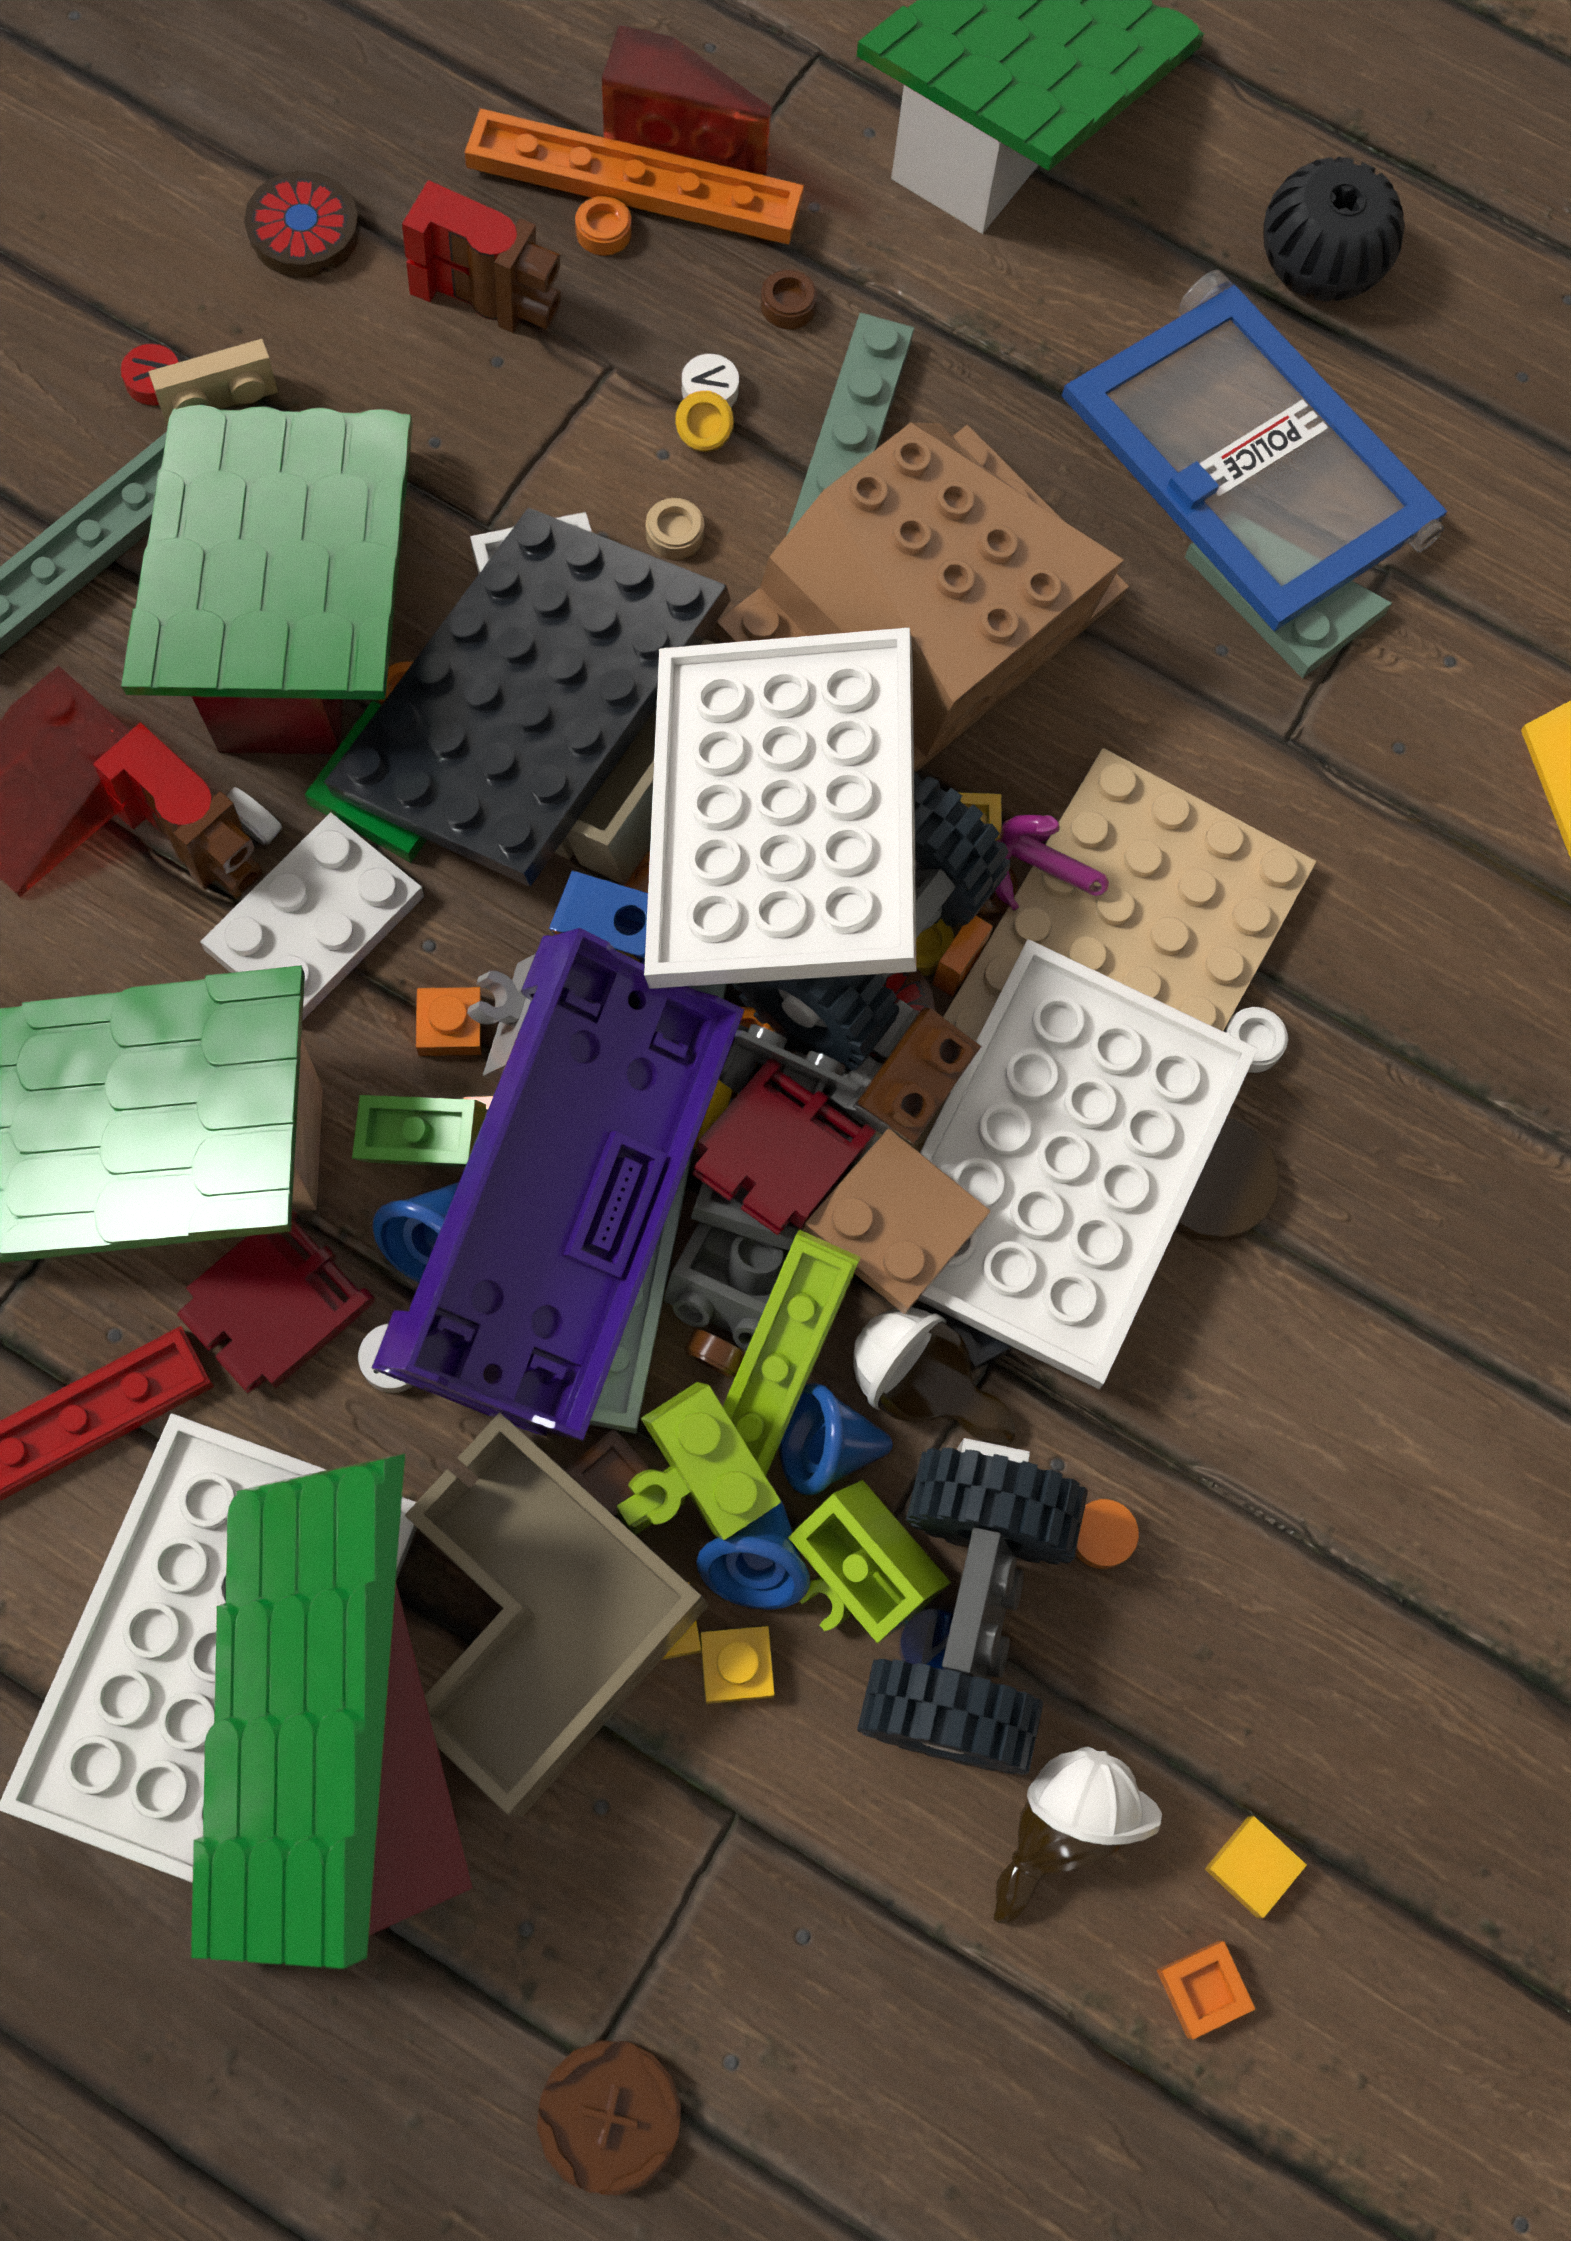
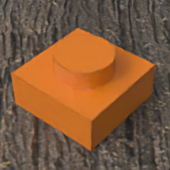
(444, 1024)

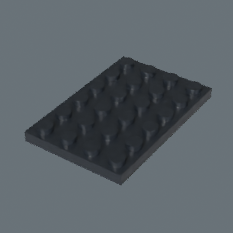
(526, 695)

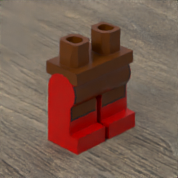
(479, 259)
(204, 830)

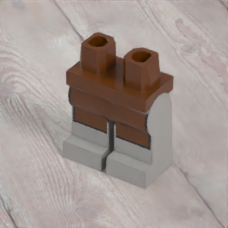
(920, 1069)

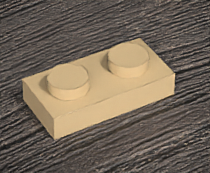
(216, 379)

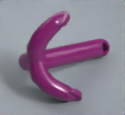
(1023, 840)

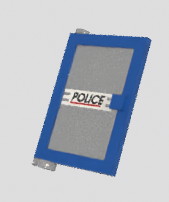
(1254, 454)

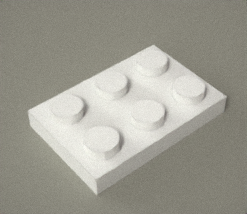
(316, 911)

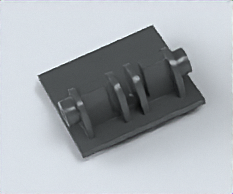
(759, 1044)

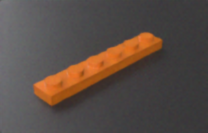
(634, 176)

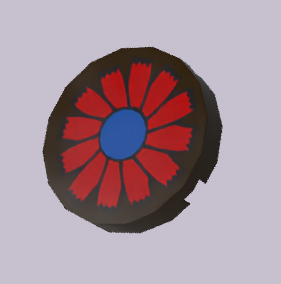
(302, 223)

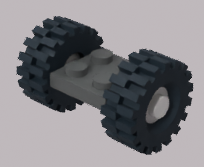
(954, 877)
(1000, 1514)

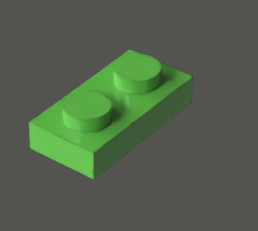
(417, 1130)

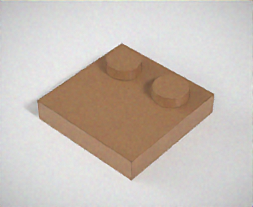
(899, 1219)

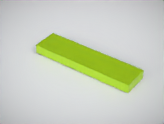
(788, 1343)

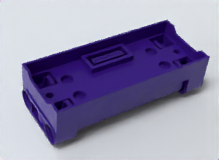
(563, 1190)

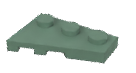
(1314, 633)

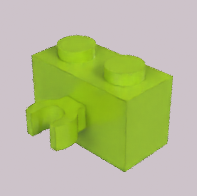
(706, 1463)
(866, 1563)

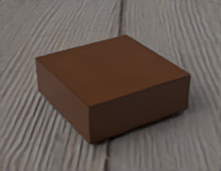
(608, 1470)

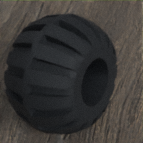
(1333, 229)

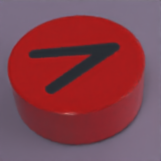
(136, 367)

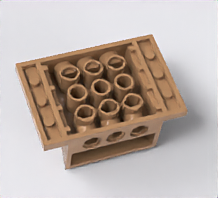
(943, 544)

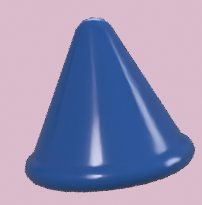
(410, 1228)
(827, 1441)
(756, 1564)

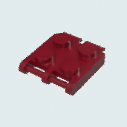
(778, 1150)
(271, 1306)

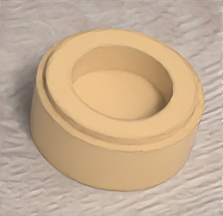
(674, 528)

